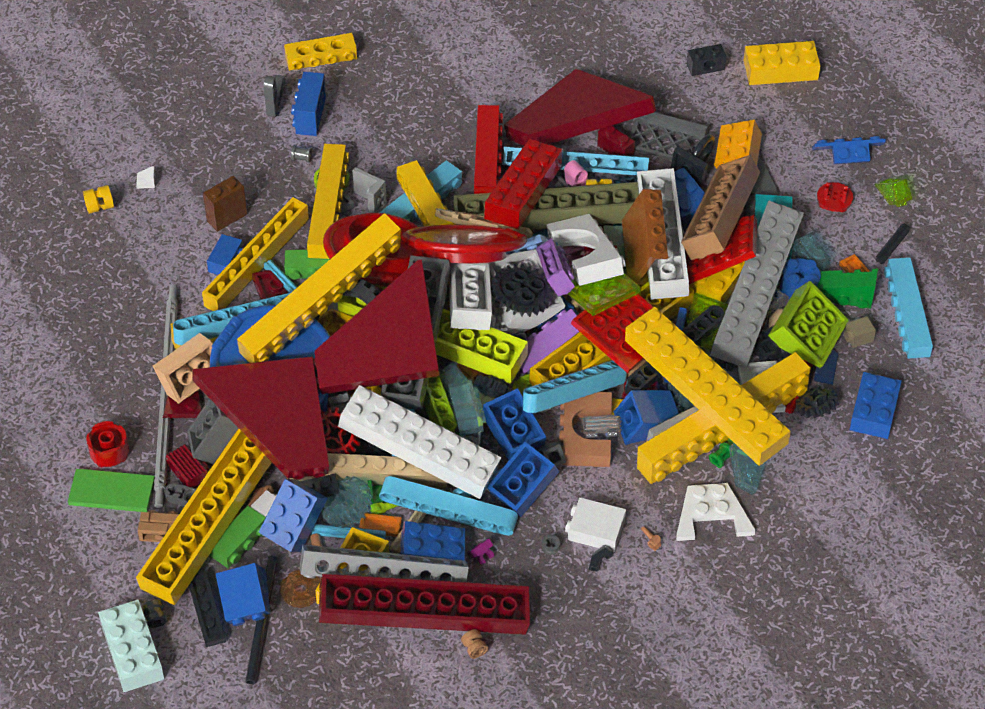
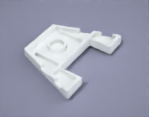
(712, 503)

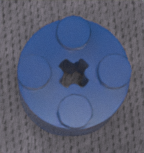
(797, 273)

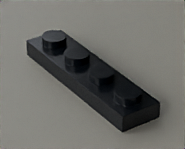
(206, 610)

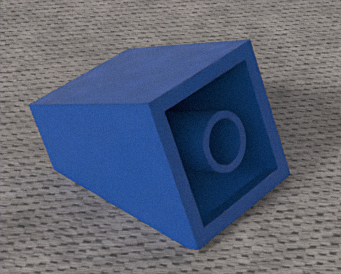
(643, 411)
(244, 593)

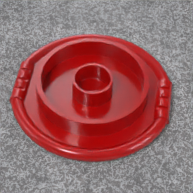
(348, 228)
(464, 242)

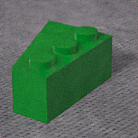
(849, 288)

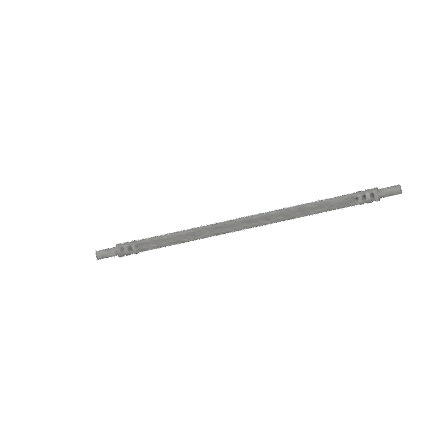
(164, 423)

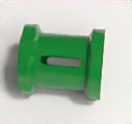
(721, 455)

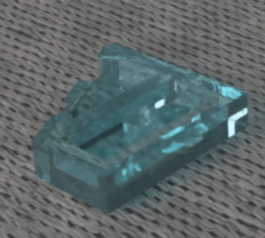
(745, 470)

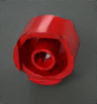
(107, 444)

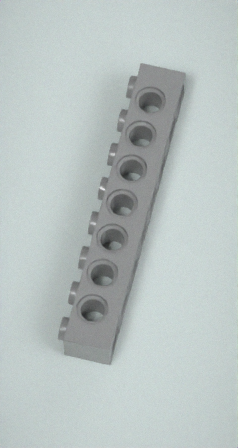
(375, 560)

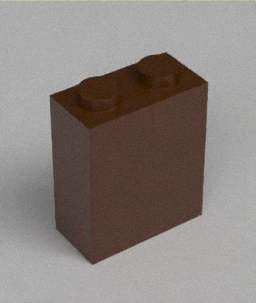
(225, 203)

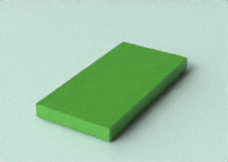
(111, 490)

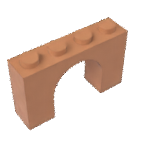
(577, 449)

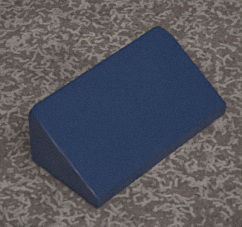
(826, 373)

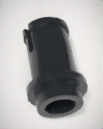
(376, 451)

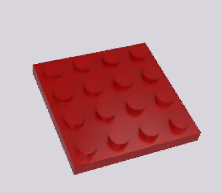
(738, 249)
(609, 329)

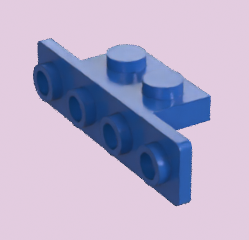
(850, 151)

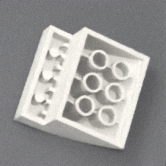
(511, 323)

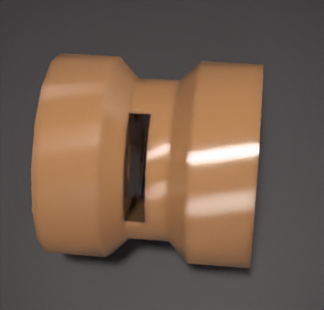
(474, 643)

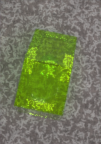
(895, 191)

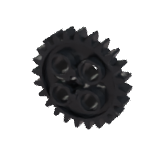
(522, 290)

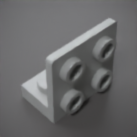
(371, 188)

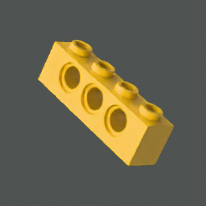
(320, 51)

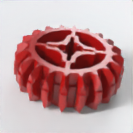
(326, 419)

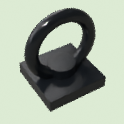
(694, 166)

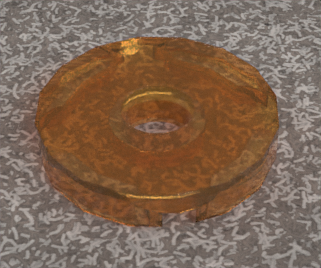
(296, 598)

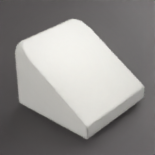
(146, 178)

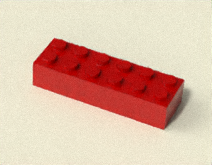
(487, 147)
(523, 184)

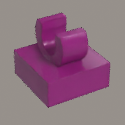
(481, 549)

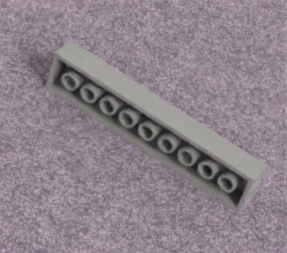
(757, 285)

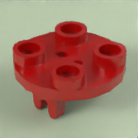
(834, 190)

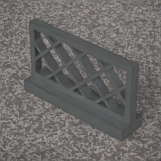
(670, 126)

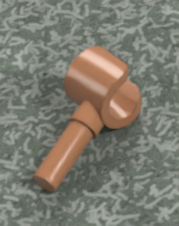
(654, 542)

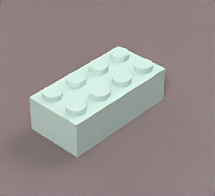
(131, 645)

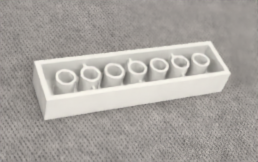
(667, 276)
(419, 441)

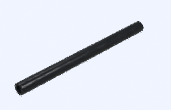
(260, 626)

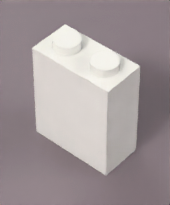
(595, 524)

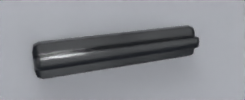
(892, 243)

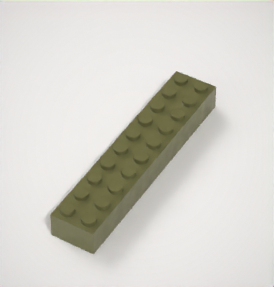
(603, 202)

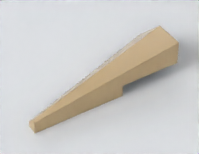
(471, 219)

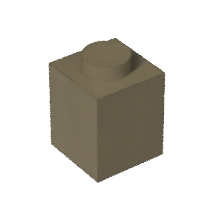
(859, 332)

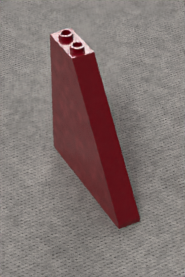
(577, 107)
(384, 341)
(275, 409)

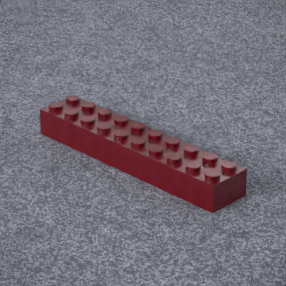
(423, 604)

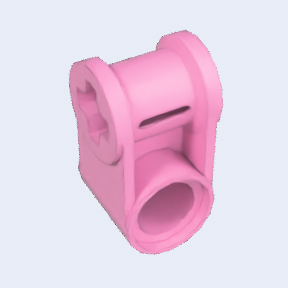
(575, 174)

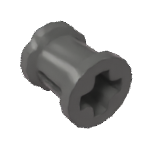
(301, 153)

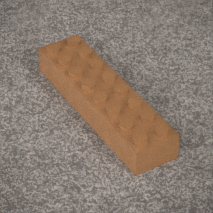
(720, 208)

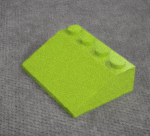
(809, 325)

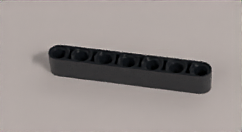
(693, 332)

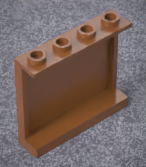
(644, 235)

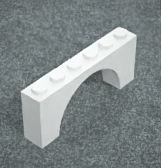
(584, 231)

